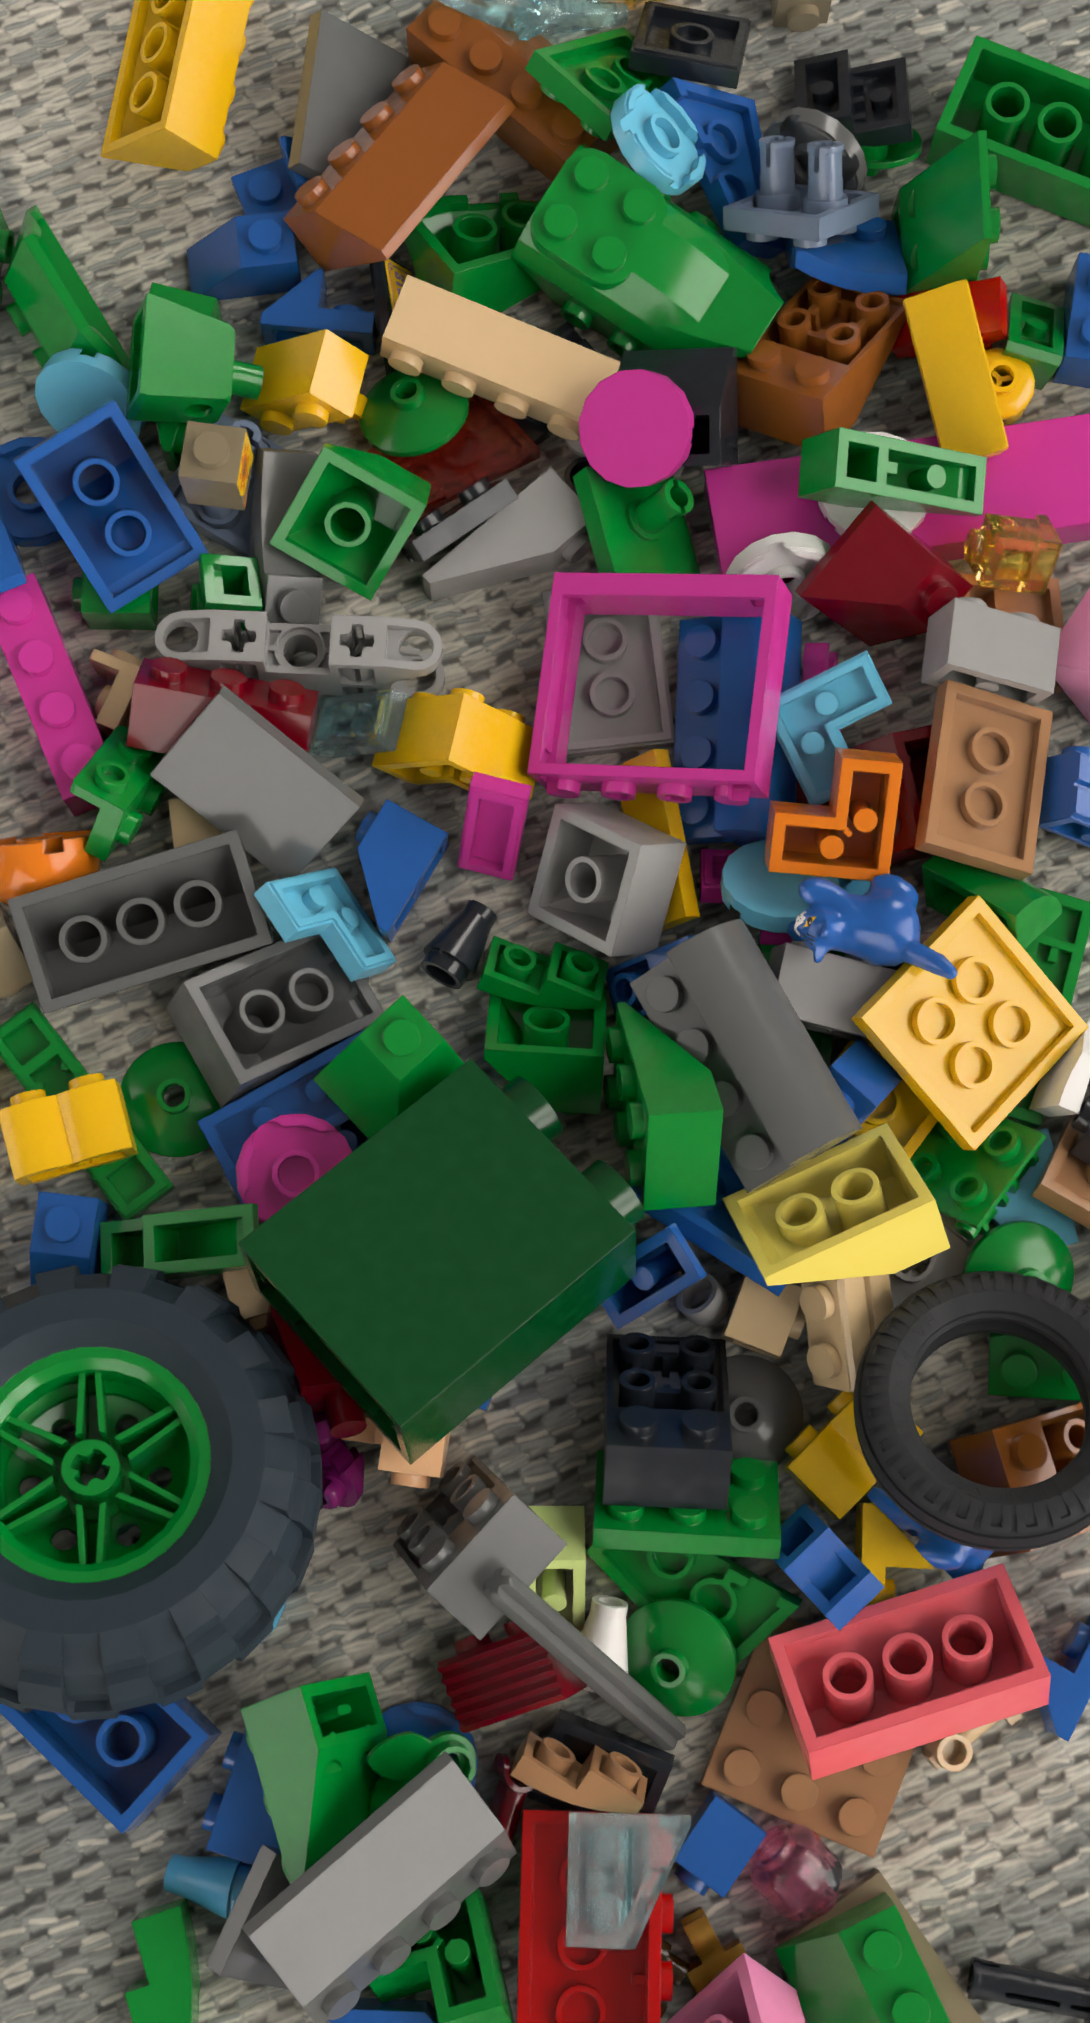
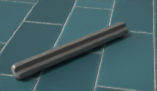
(583, 1658)

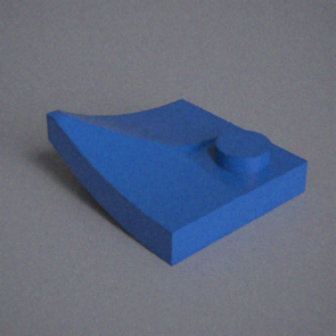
(856, 261)

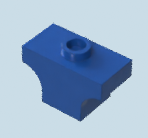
(825, 1567)

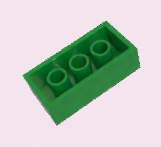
(1033, 125)

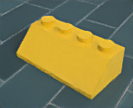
(176, 82)

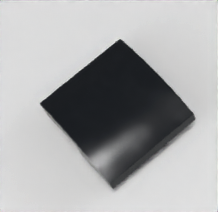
(865, 99)

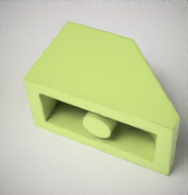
(564, 1578)

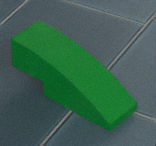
(180, 1241)
(171, 1966)

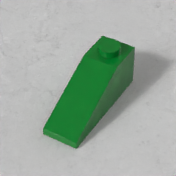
(896, 474)

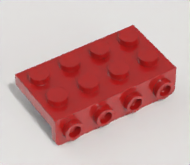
(579, 1982)

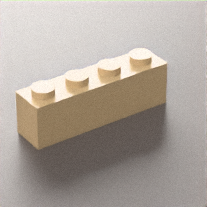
(492, 357)

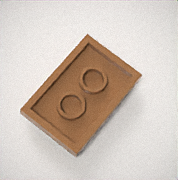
(984, 780)

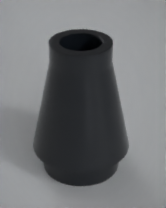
(458, 947)

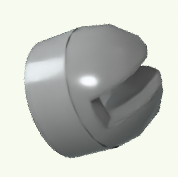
(704, 1302)

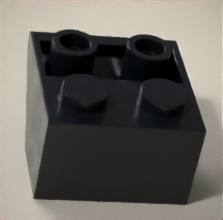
(710, 386)

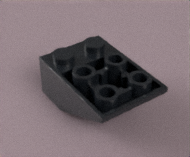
(666, 1422)

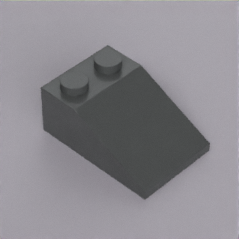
(268, 1014)

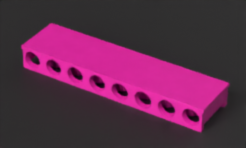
(1038, 474)

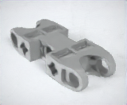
(339, 667)

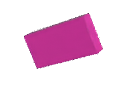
(493, 826)

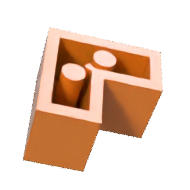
(848, 836)

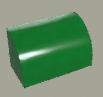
(1017, 904)

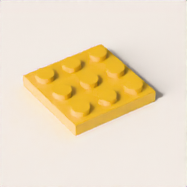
(975, 1039)

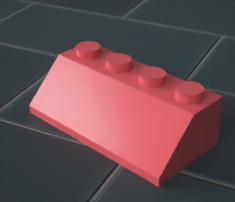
(910, 1671)

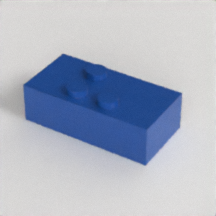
(121, 1762)

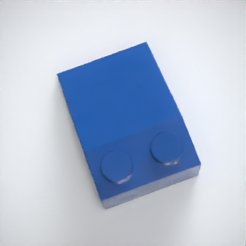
(111, 505)

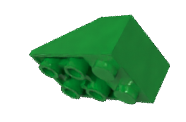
(948, 217)
(663, 1115)
(314, 1763)

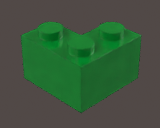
(459, 1966)

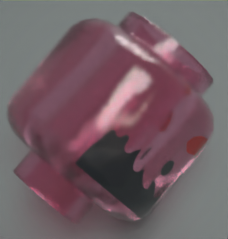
(796, 1872)

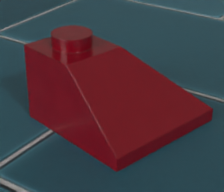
(881, 580)

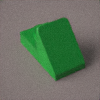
(1035, 335)

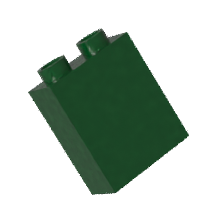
(446, 1254)

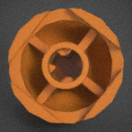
(43, 862)

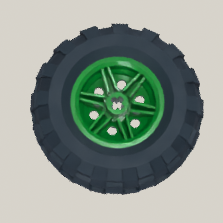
(215, 1548)

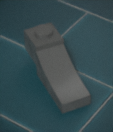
(288, 586)

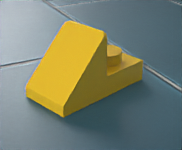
(881, 1546)

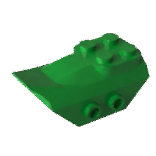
(640, 265)

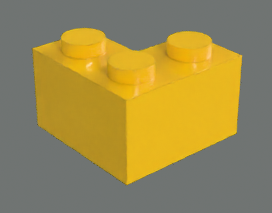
(454, 737)

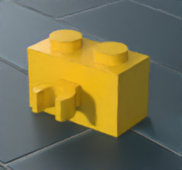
(308, 383)

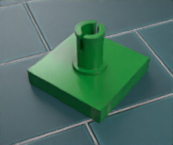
(637, 525)

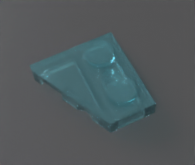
(617, 1874)

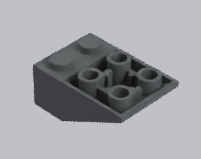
(470, 1534)

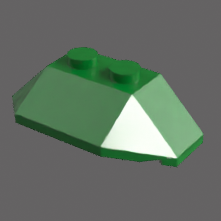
(53, 298)

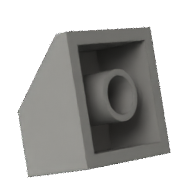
(606, 878)

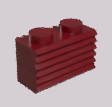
(503, 1678)

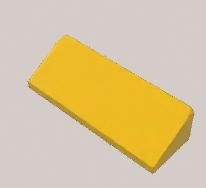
(956, 370)

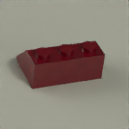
(171, 696)

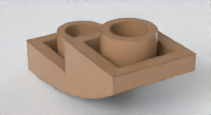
(600, 1783)

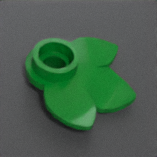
(407, 1754)

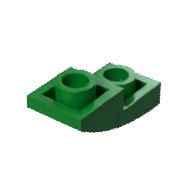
(559, 981)

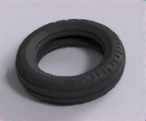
(895, 1451)

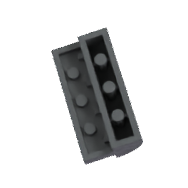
(737, 1021)

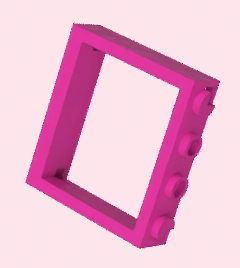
(659, 595)

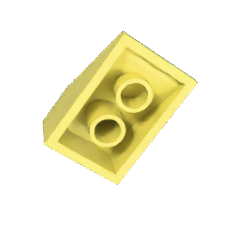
(841, 1215)

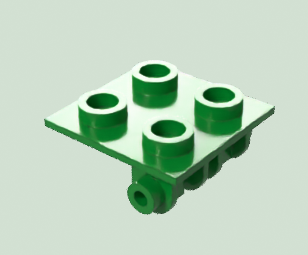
(975, 1182)

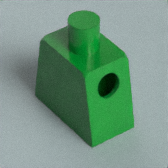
(184, 365)

